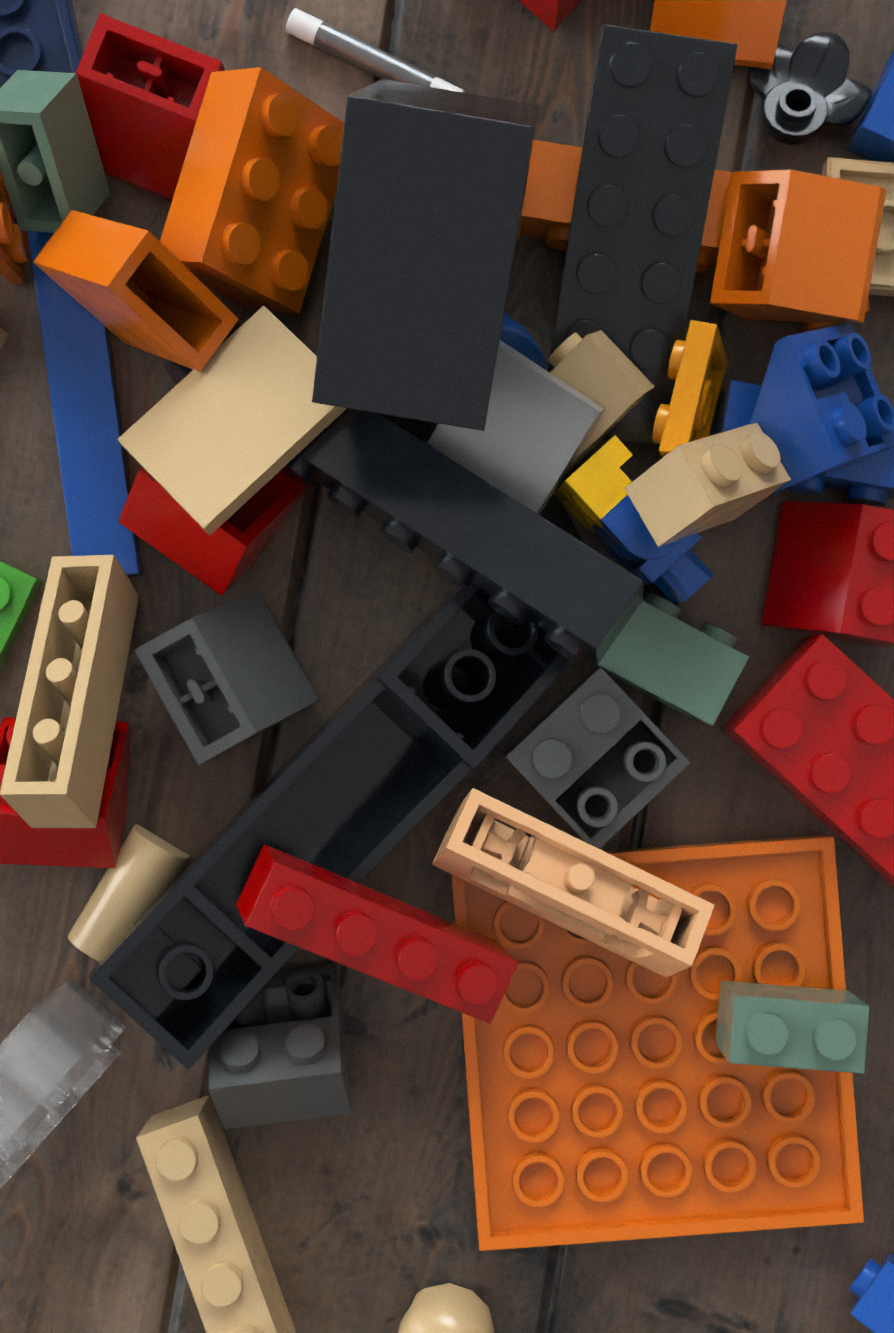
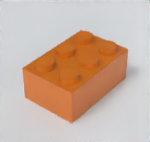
(255, 190)

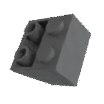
(227, 676)
(596, 758)
(284, 1053)

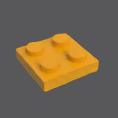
(699, 374)

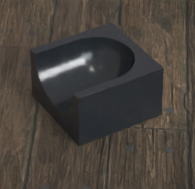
(422, 251)

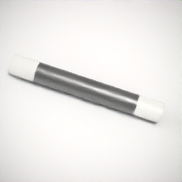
(360, 52)

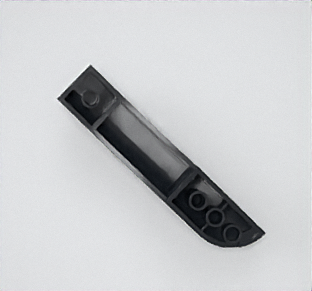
(335, 804)

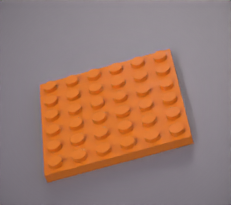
(604, 1081)

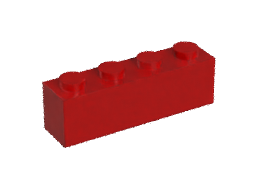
(375, 934)

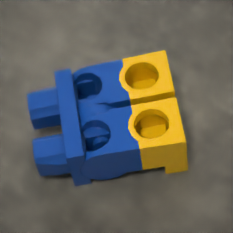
(604, 509)

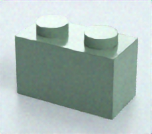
(48, 150)
(675, 661)
(792, 1027)

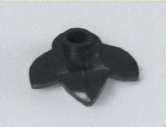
(812, 81)

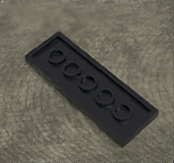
(643, 201)

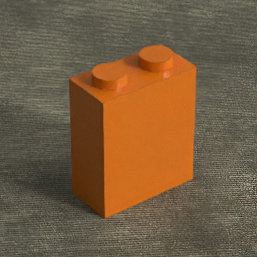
(136, 289)

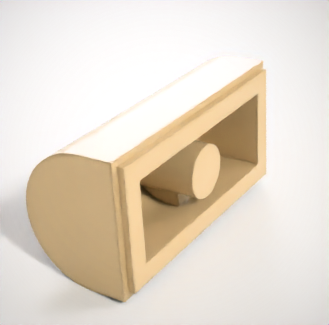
(141, 875)

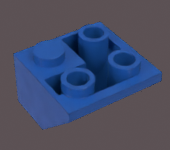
(823, 403)

